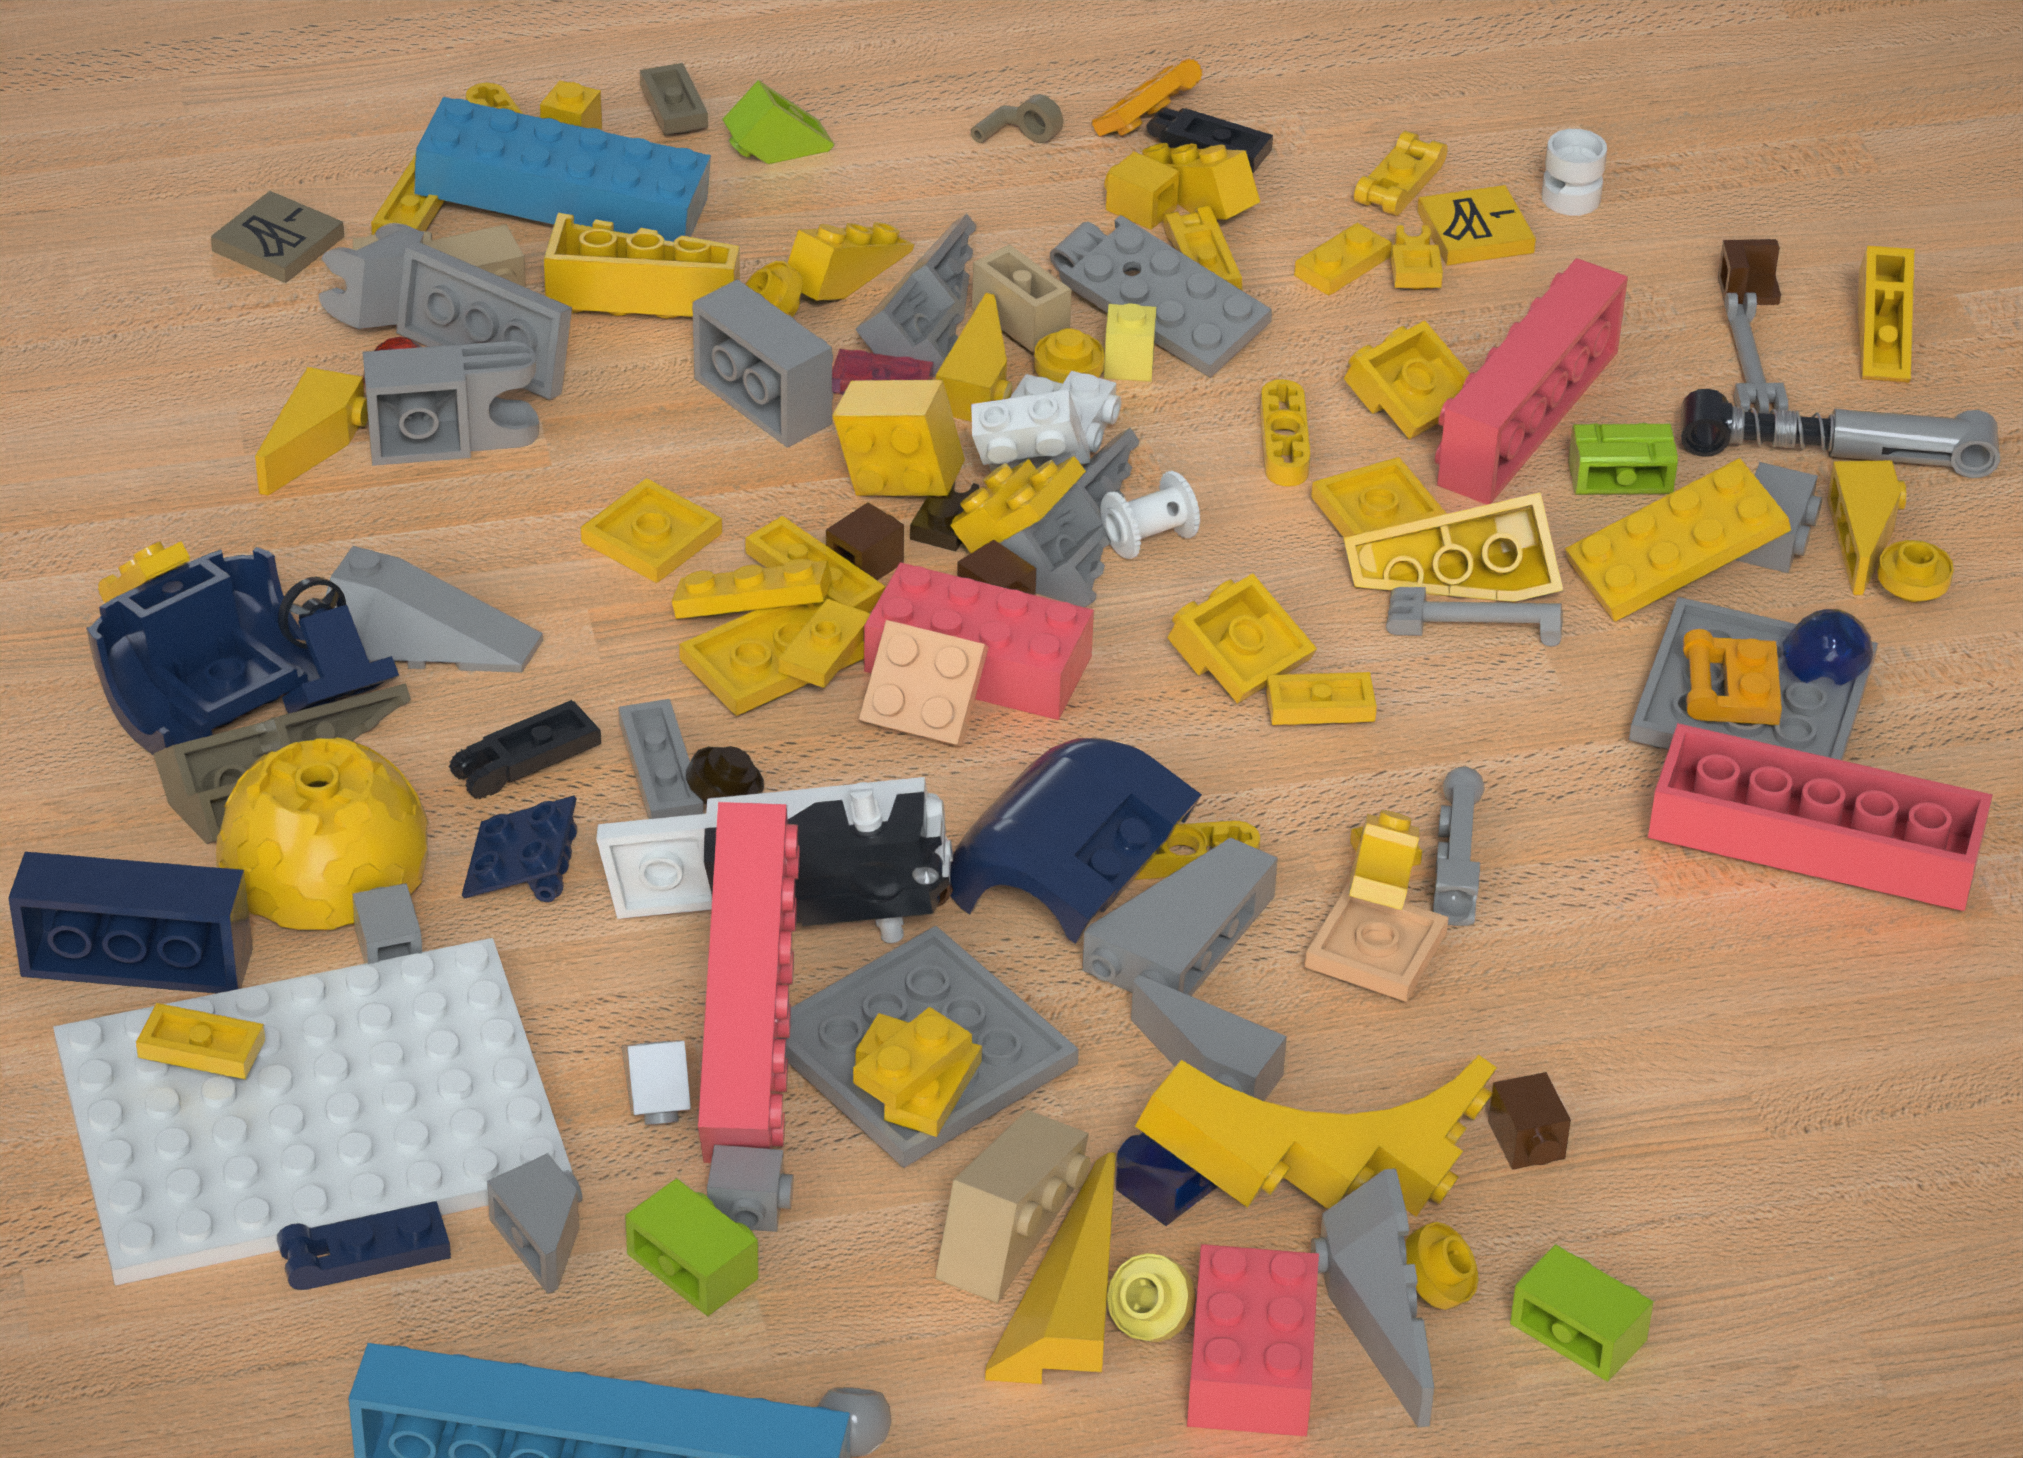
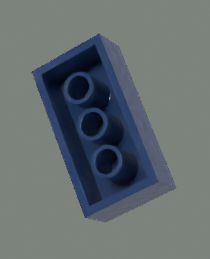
(131, 923)

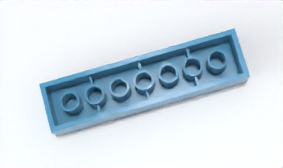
(481, 1408)

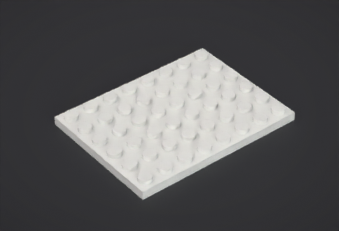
(362, 1102)

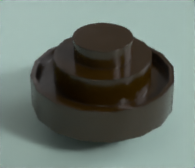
(723, 773)

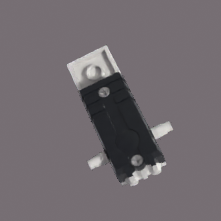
(862, 855)

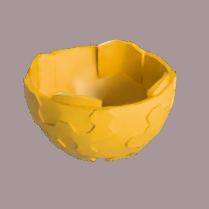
(320, 827)

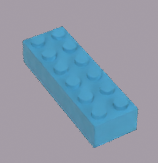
(550, 167)

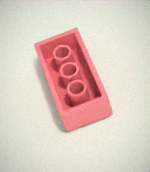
(1032, 641)

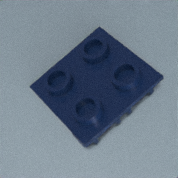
(524, 848)

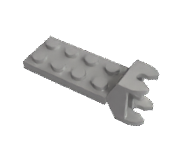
(445, 301)

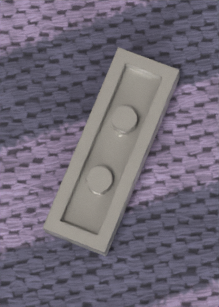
(658, 759)

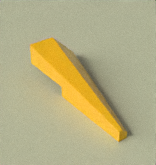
(1065, 1304)

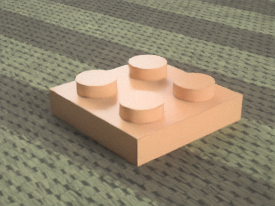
(923, 683)
(1377, 945)

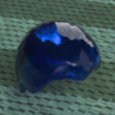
(1828, 646)

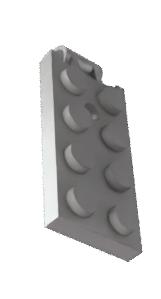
(1196, 310)

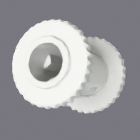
(1151, 514)

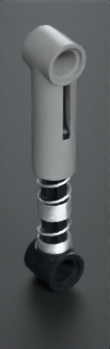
(1962, 442)

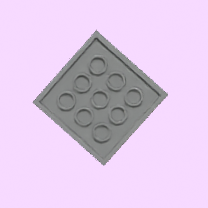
(1814, 714)
(925, 972)

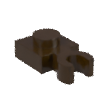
(934, 520)

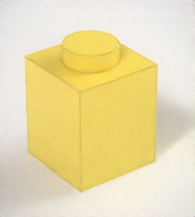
(1130, 342)

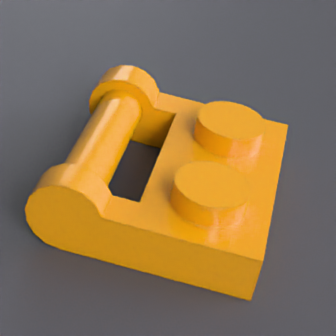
(1749, 679)

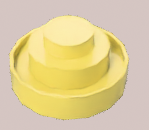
(1151, 1297)

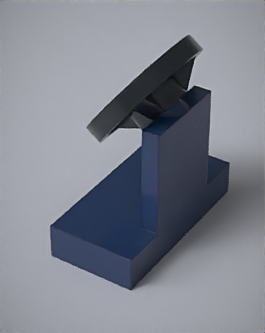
(333, 647)

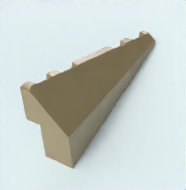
(205, 770)

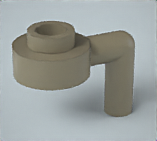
(1037, 118)

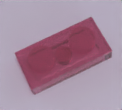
(865, 366)

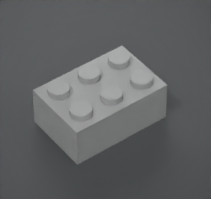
(762, 363)

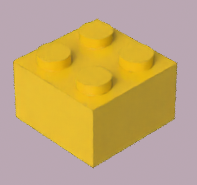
(899, 438)

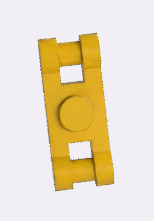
(1401, 176)

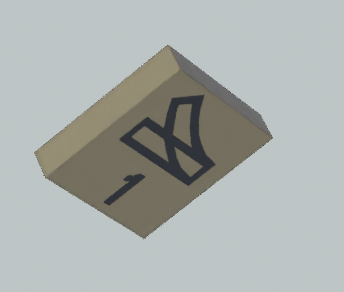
(277, 236)

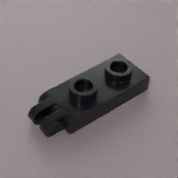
(1196, 128)

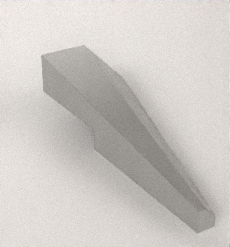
(926, 304)
(1071, 535)

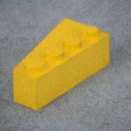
(633, 271)

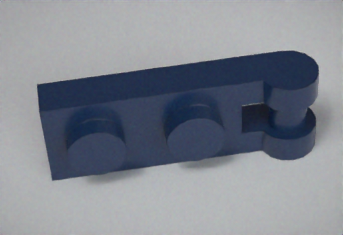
(363, 1246)

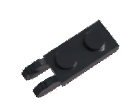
(525, 748)

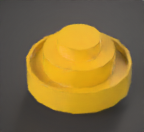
(778, 285)
(1067, 352)
(1915, 570)
(1443, 1265)

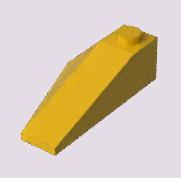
(1473, 553)

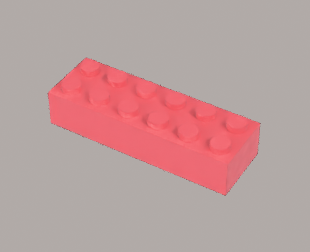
(1530, 381)
(1820, 816)
(746, 970)

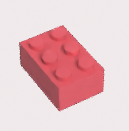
(1253, 1340)

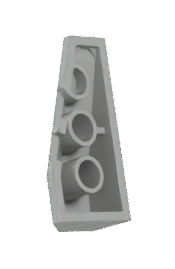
(425, 619)

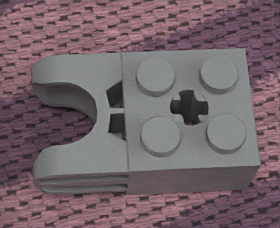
(445, 402)

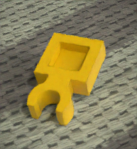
(1415, 261)

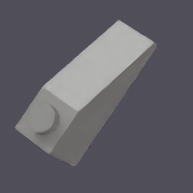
(1209, 1038)

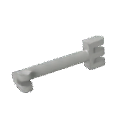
(1755, 388)
(1410, 610)

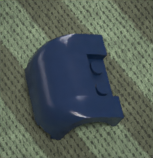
(197, 648)
(1073, 829)

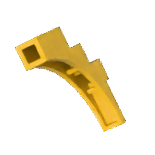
(1256, 1143)

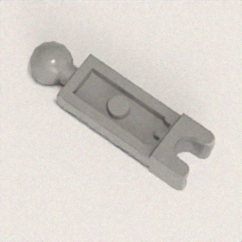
(1455, 874)

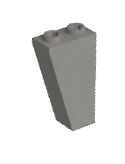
(1184, 921)

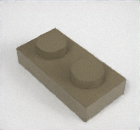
(673, 99)

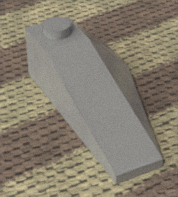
(1376, 1289)

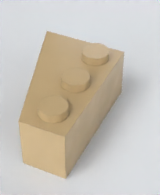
(1008, 1203)

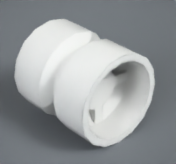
(1574, 172)

